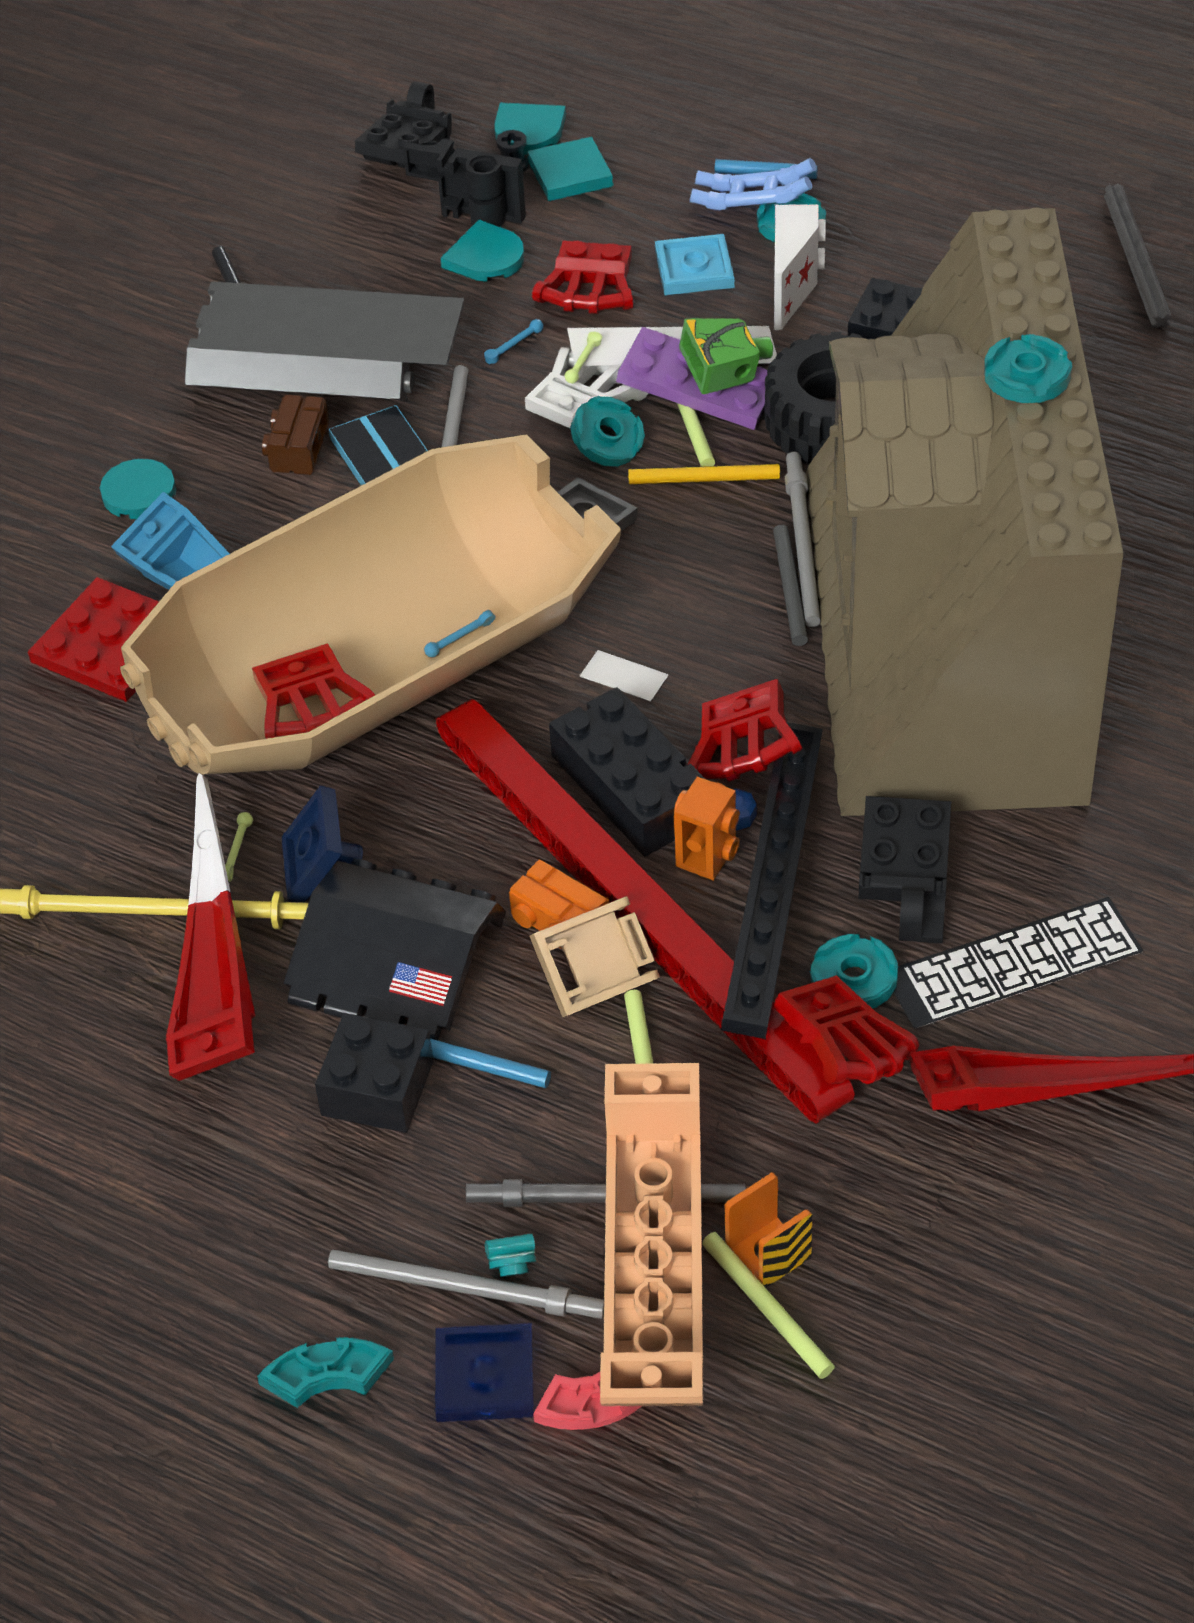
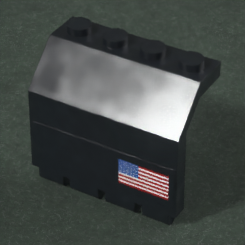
(387, 946)

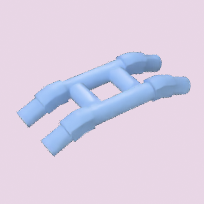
(790, 178)

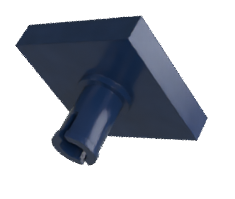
(314, 845)

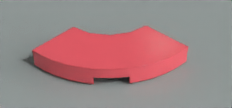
(577, 1405)

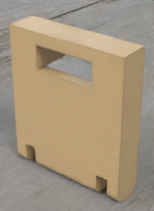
(600, 954)

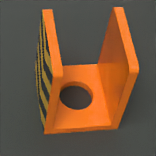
(754, 1220)

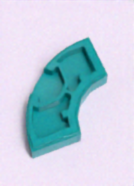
(325, 1366)

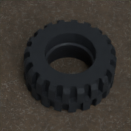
(794, 394)

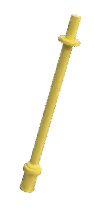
(30, 902)

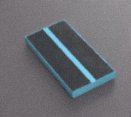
(376, 443)

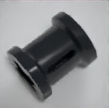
(515, 151)

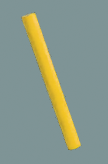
(704, 474)

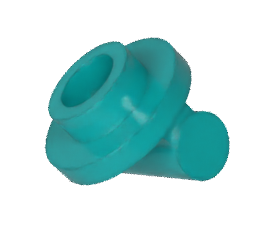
(511, 1254)

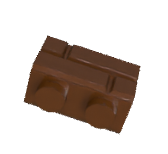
(296, 434)

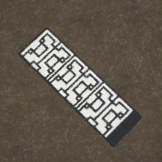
(1013, 962)

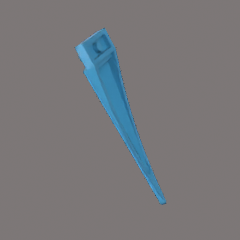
(168, 543)

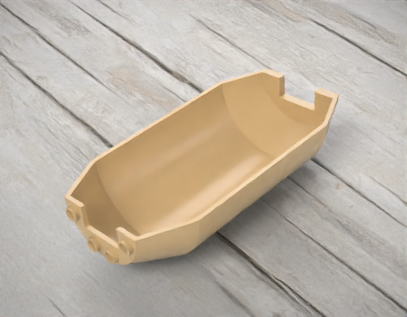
(377, 584)

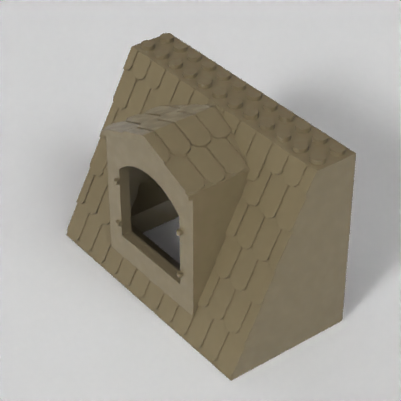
(966, 543)

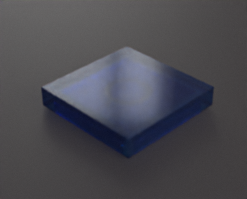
(484, 1372)

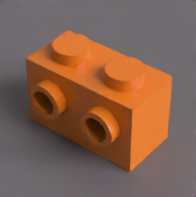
(705, 828)

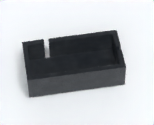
(623, 767)

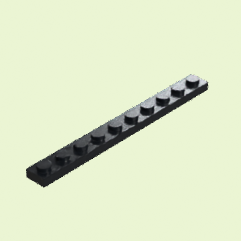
(771, 888)

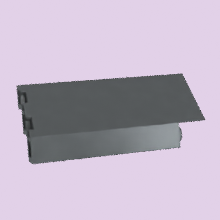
(319, 339)

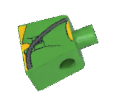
(722, 352)

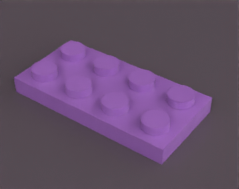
(660, 369)

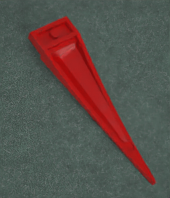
(1001, 1078)

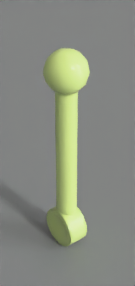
(593, 340)
(244, 821)

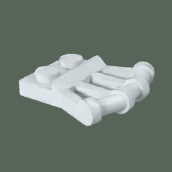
(559, 399)

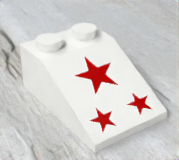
(796, 258)

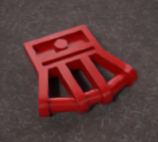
(588, 263)
(300, 677)
(739, 716)
(844, 1024)

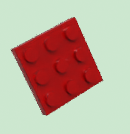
(90, 635)

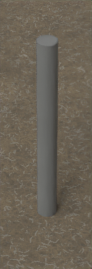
(790, 585)

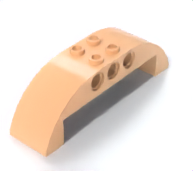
(653, 1237)

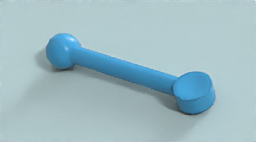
(492, 355)
(432, 649)

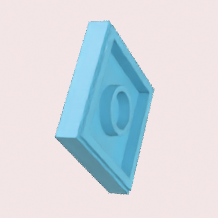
(694, 264)

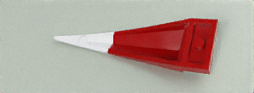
(212, 992)

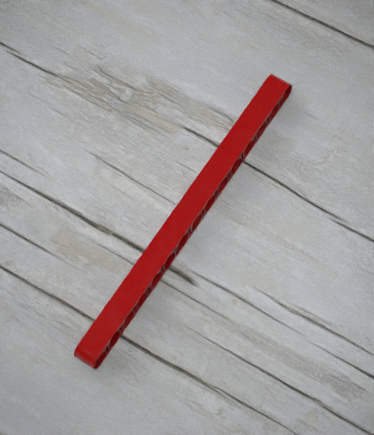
(606, 868)

